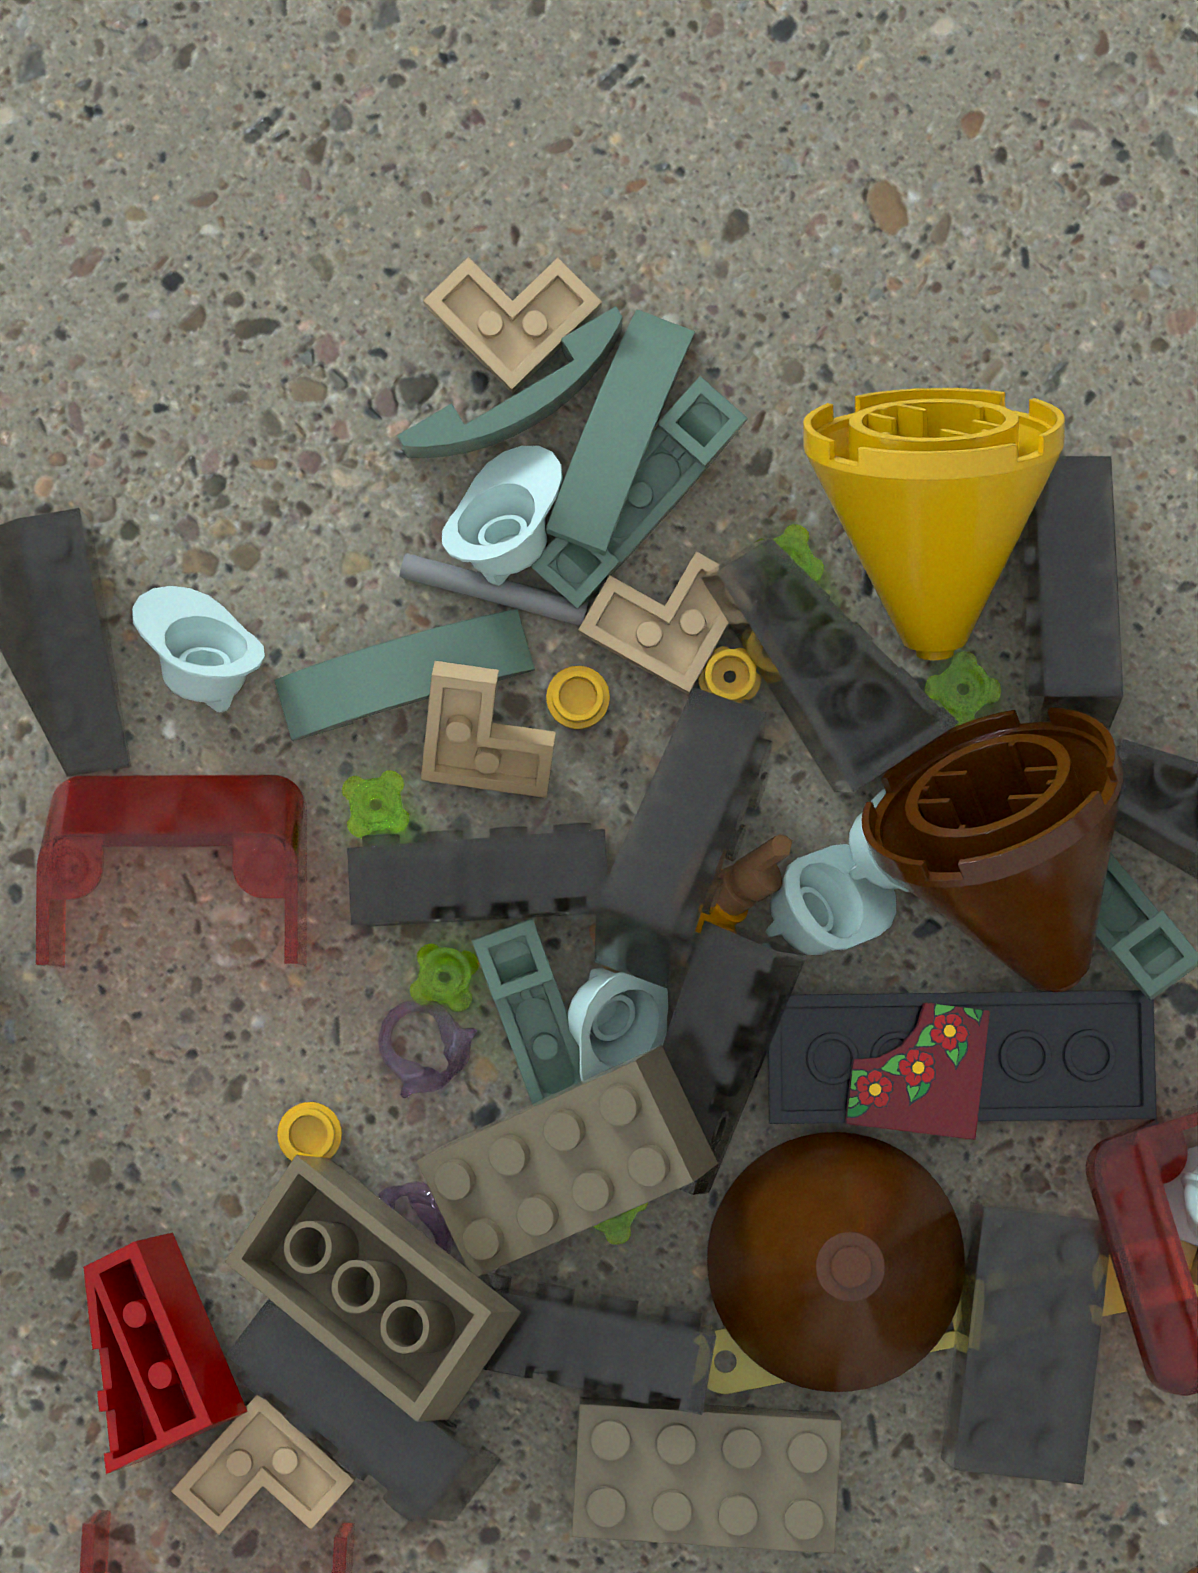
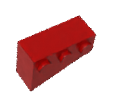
(155, 1351)

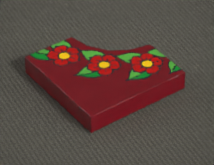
(928, 1080)

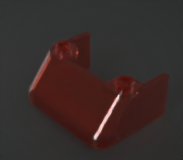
(253, 813)
(1144, 1244)

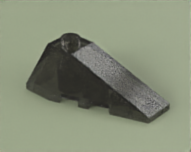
(60, 638)

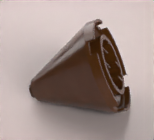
(1007, 836)
(835, 1261)

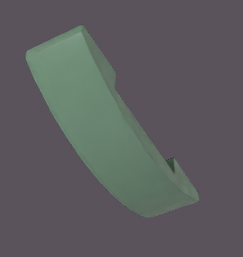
(619, 431)
(447, 435)
(675, 458)
(398, 672)
(1141, 937)
(530, 1008)

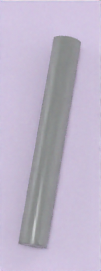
(476, 585)

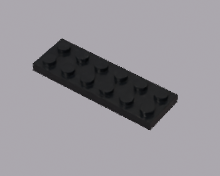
(1042, 1062)

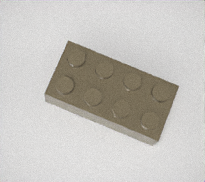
(568, 1162)
(372, 1288)
(707, 1477)

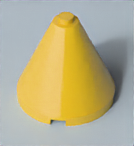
(934, 497)

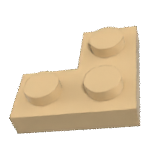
(516, 334)
(660, 639)
(469, 748)
(268, 1453)

